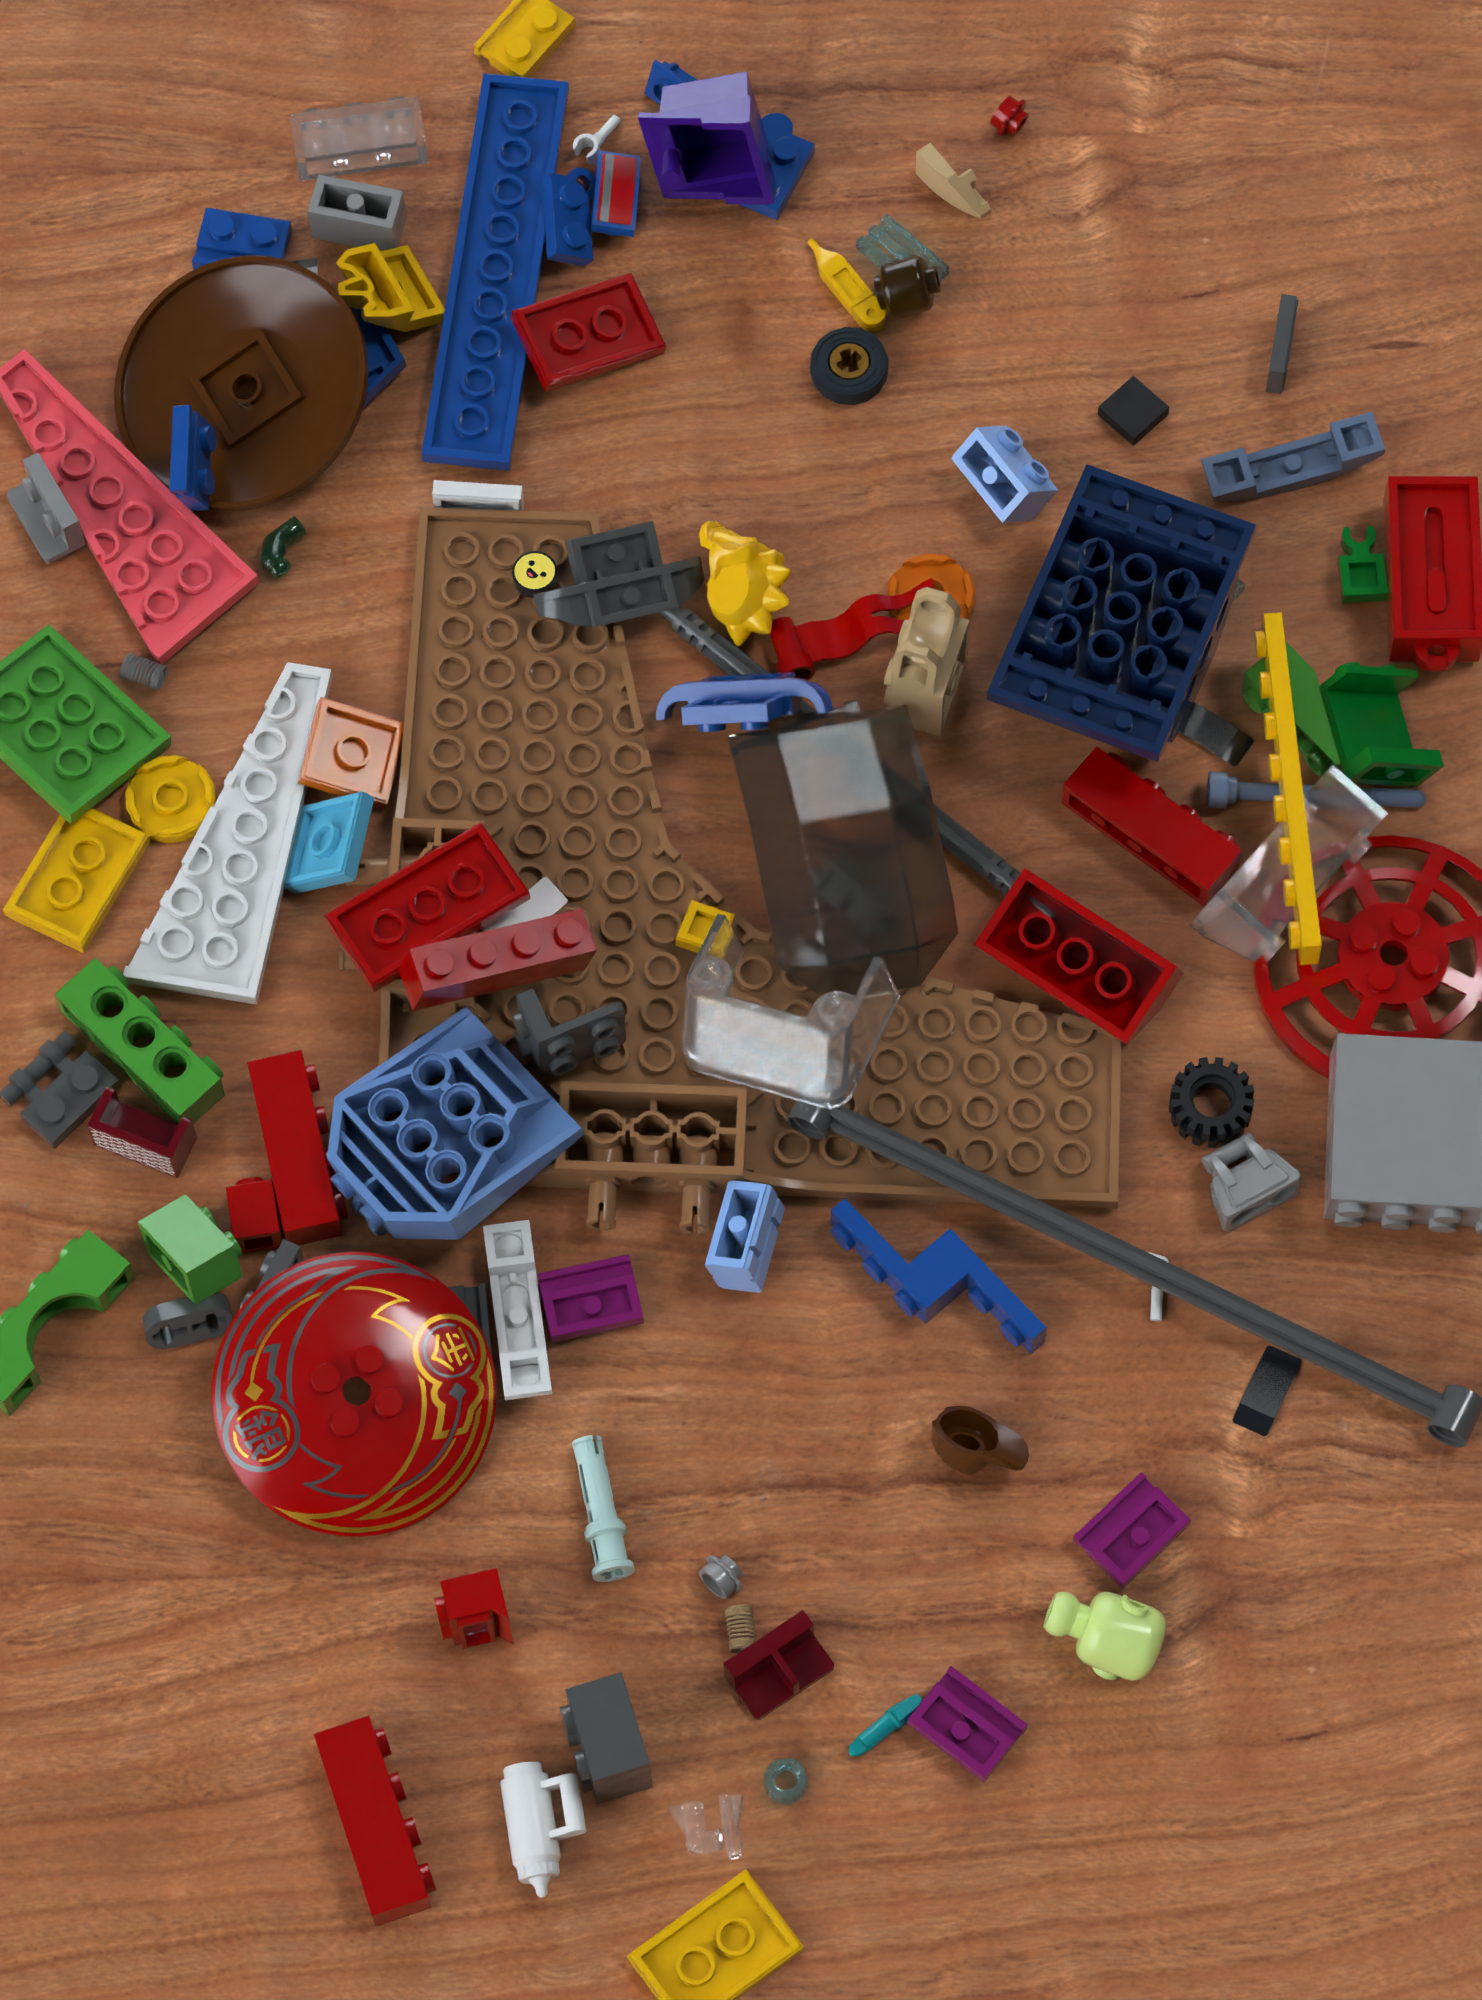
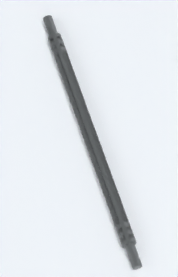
(952, 834)

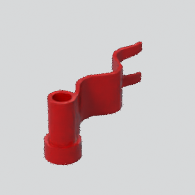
(837, 637)

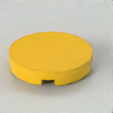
(169, 798)

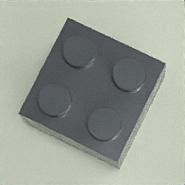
(609, 1738)

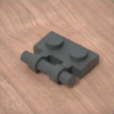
(68, 1098)

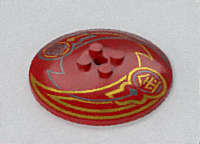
(339, 1462)

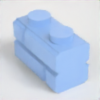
(744, 1236)

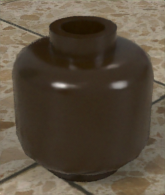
(906, 286)

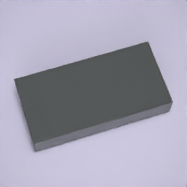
(1282, 344)

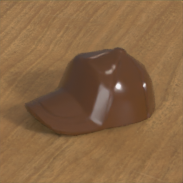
(972, 1439)

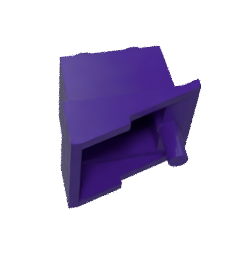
(710, 142)

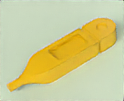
(849, 288)

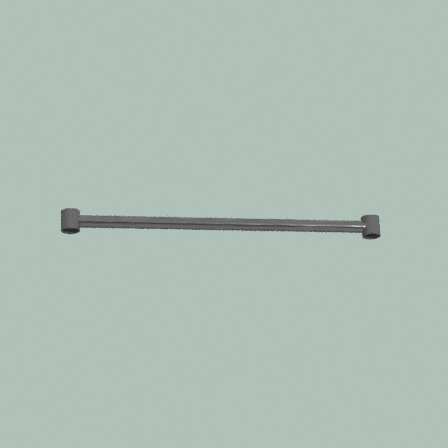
(1450, 1413)

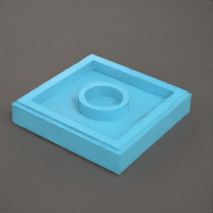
(328, 842)

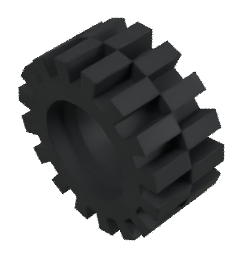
(1211, 1076)

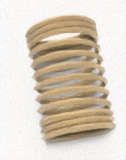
(738, 1612)

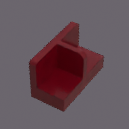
(778, 1666)

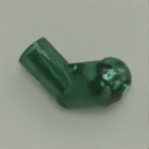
(276, 544)

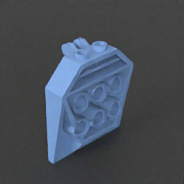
(405, 1189)

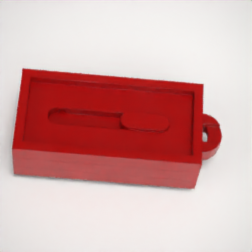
(1433, 570)

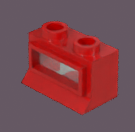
(473, 1609)

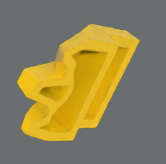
(388, 288)

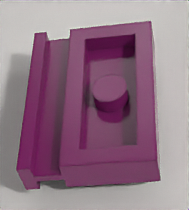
(590, 1298)
(1132, 1530)
(967, 1724)

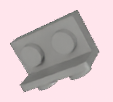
(45, 512)

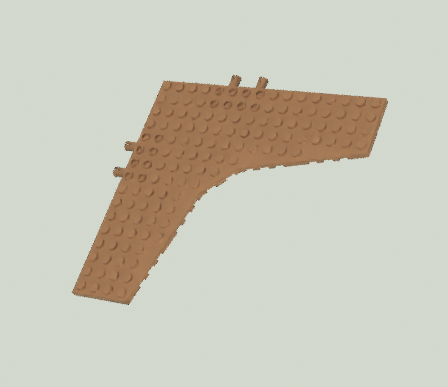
(549, 751)

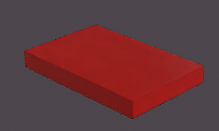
(588, 332)

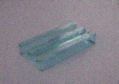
(903, 237)

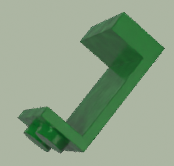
(1372, 727)

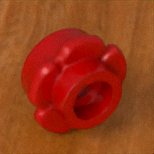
(1010, 116)

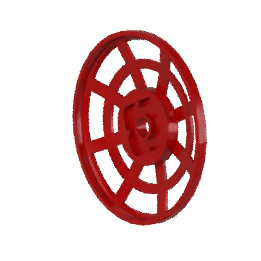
(1360, 961)

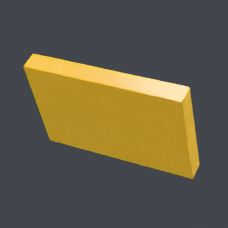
(77, 877)
(718, 1946)

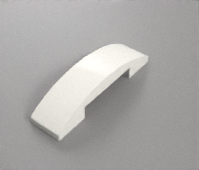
(517, 1310)

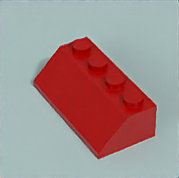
(1079, 958)

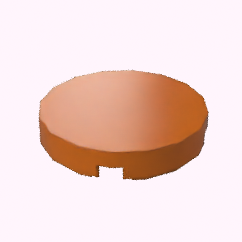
(946, 576)

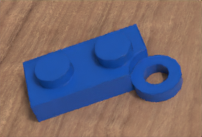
(568, 216)

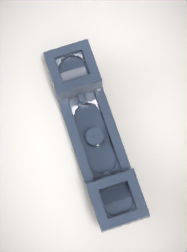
(1296, 463)

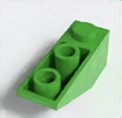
(1310, 715)

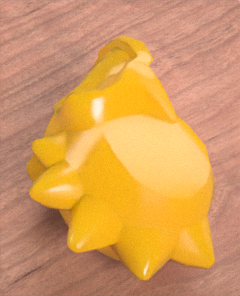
(743, 581)

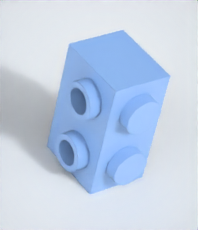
(1004, 473)

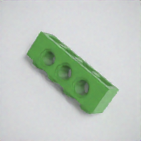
(99, 987)

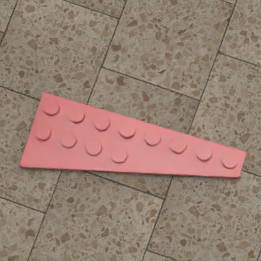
(148, 543)

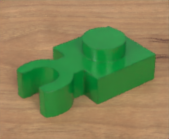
(1360, 572)

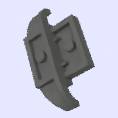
(619, 579)

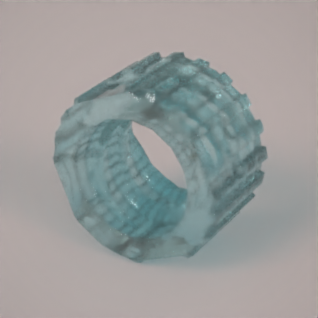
(780, 1766)

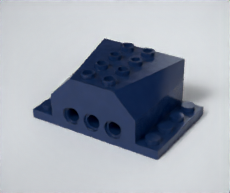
(1124, 614)

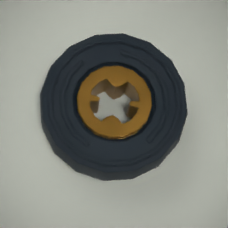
(846, 386)

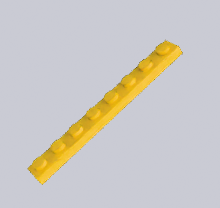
(1290, 804)

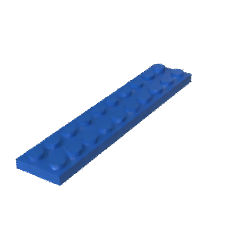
(494, 272)

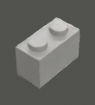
(356, 213)

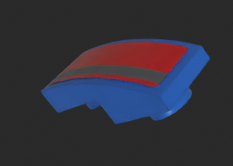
(615, 193)

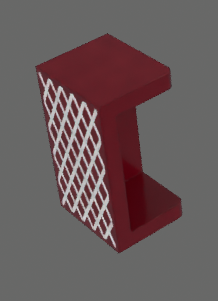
(141, 1135)

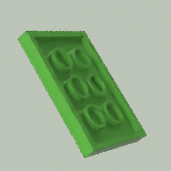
(70, 725)

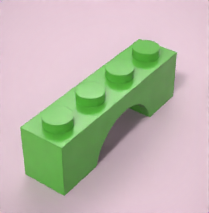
(85, 1277)

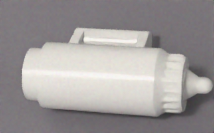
(532, 1820)

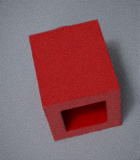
(254, 1214)

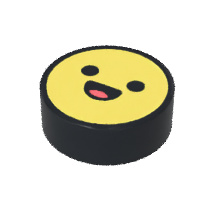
(534, 573)

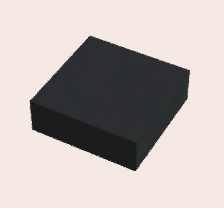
(1133, 410)

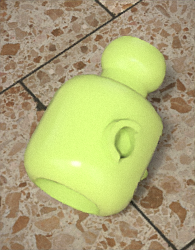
(1112, 1633)

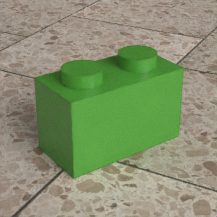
(191, 1248)

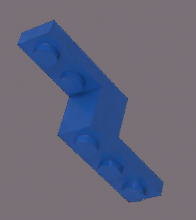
(937, 1277)

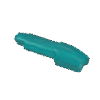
(892, 1720)

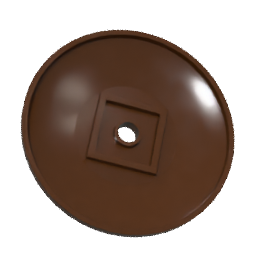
(234, 326)

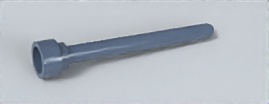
(1226, 790)

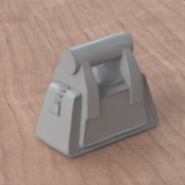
(1250, 1187)

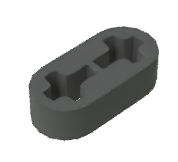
(186, 1321)

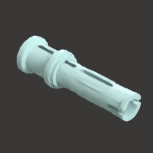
(604, 1529)

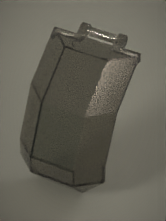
(846, 846)

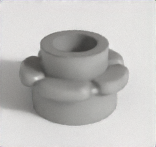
(721, 1576)

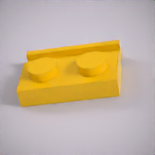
(524, 36)

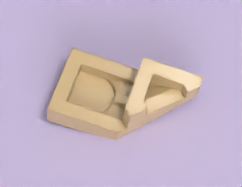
(945, 183)

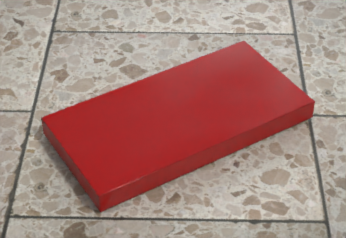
(426, 903)

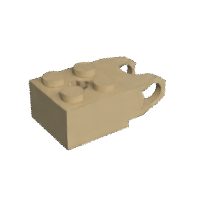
(928, 660)

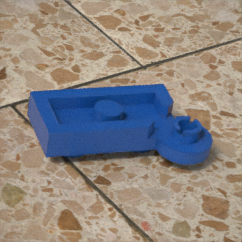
(788, 158)

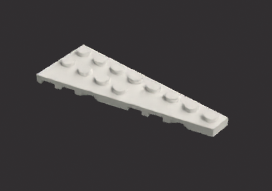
(227, 895)

